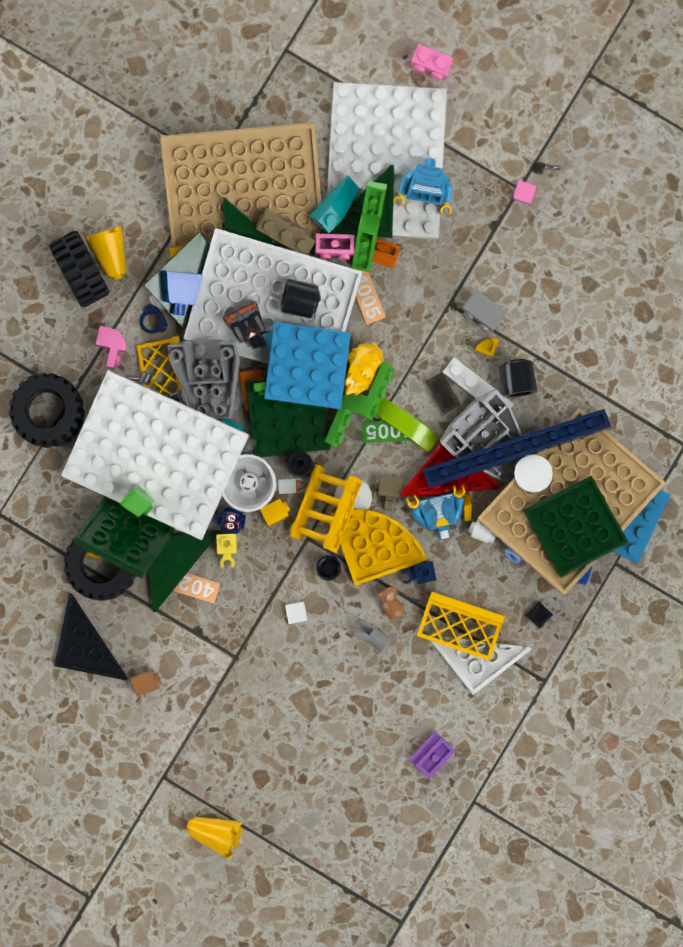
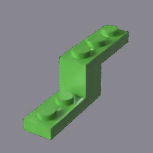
(369, 226)
(360, 405)

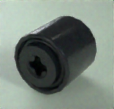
(300, 298)
(518, 378)

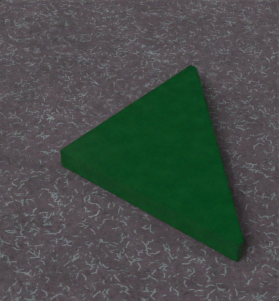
(352, 218)
(240, 224)
(174, 563)

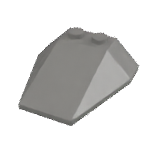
(483, 425)

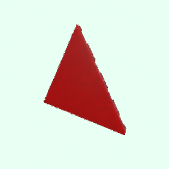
(475, 482)

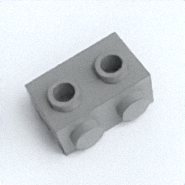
(483, 311)

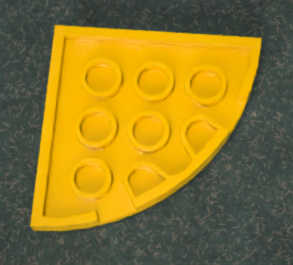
(377, 546)

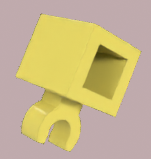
(227, 547)

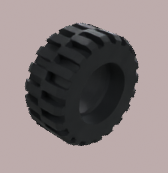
(79, 268)
(28, 392)
(86, 586)

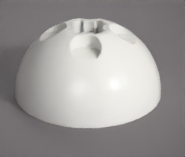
(240, 488)

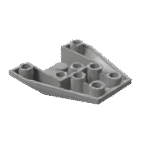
(207, 373)

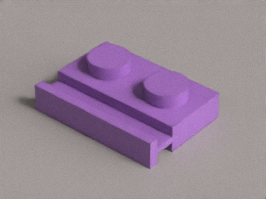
(432, 755)

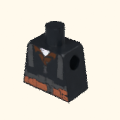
(246, 324)

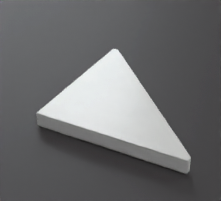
(476, 671)

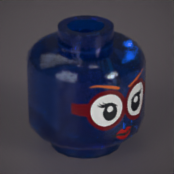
(231, 520)

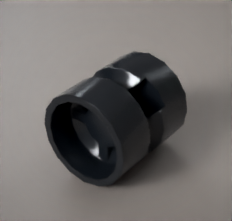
(300, 464)
(328, 568)

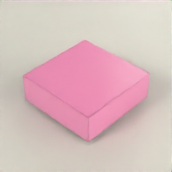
(524, 192)

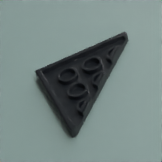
(82, 646)

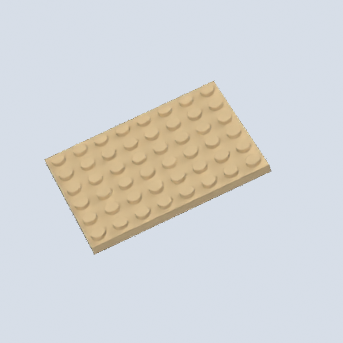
(248, 167)
(618, 474)

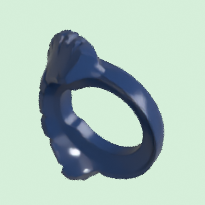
(151, 309)

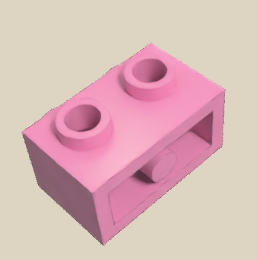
(431, 62)
(334, 246)

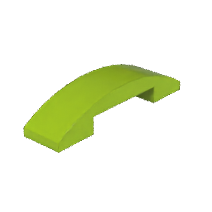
(407, 425)

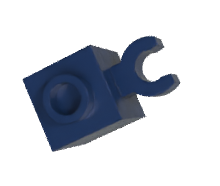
(422, 573)

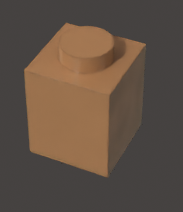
(146, 682)

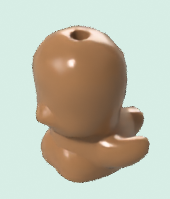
(391, 605)

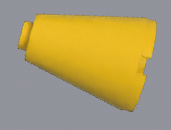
(109, 251)
(216, 834)

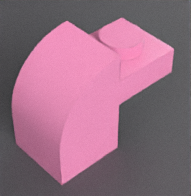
(115, 342)

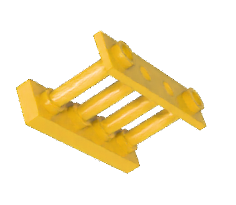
(338, 521)

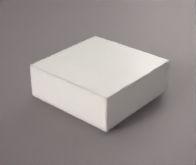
(296, 612)

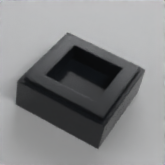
(539, 614)

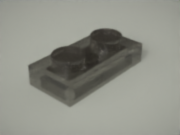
(443, 393)

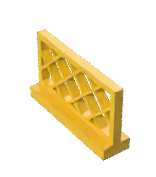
(143, 367)
(464, 609)

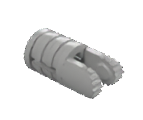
(376, 638)

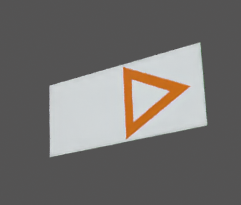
(293, 485)

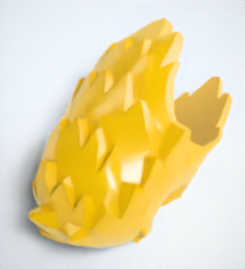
(362, 368)

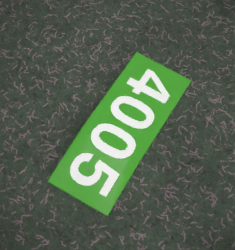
(381, 432)

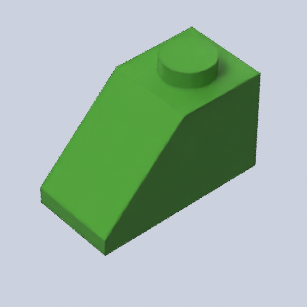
(138, 502)

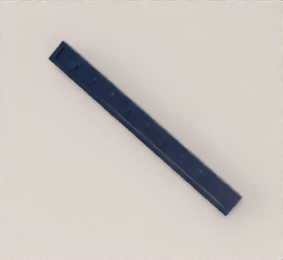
(516, 448)

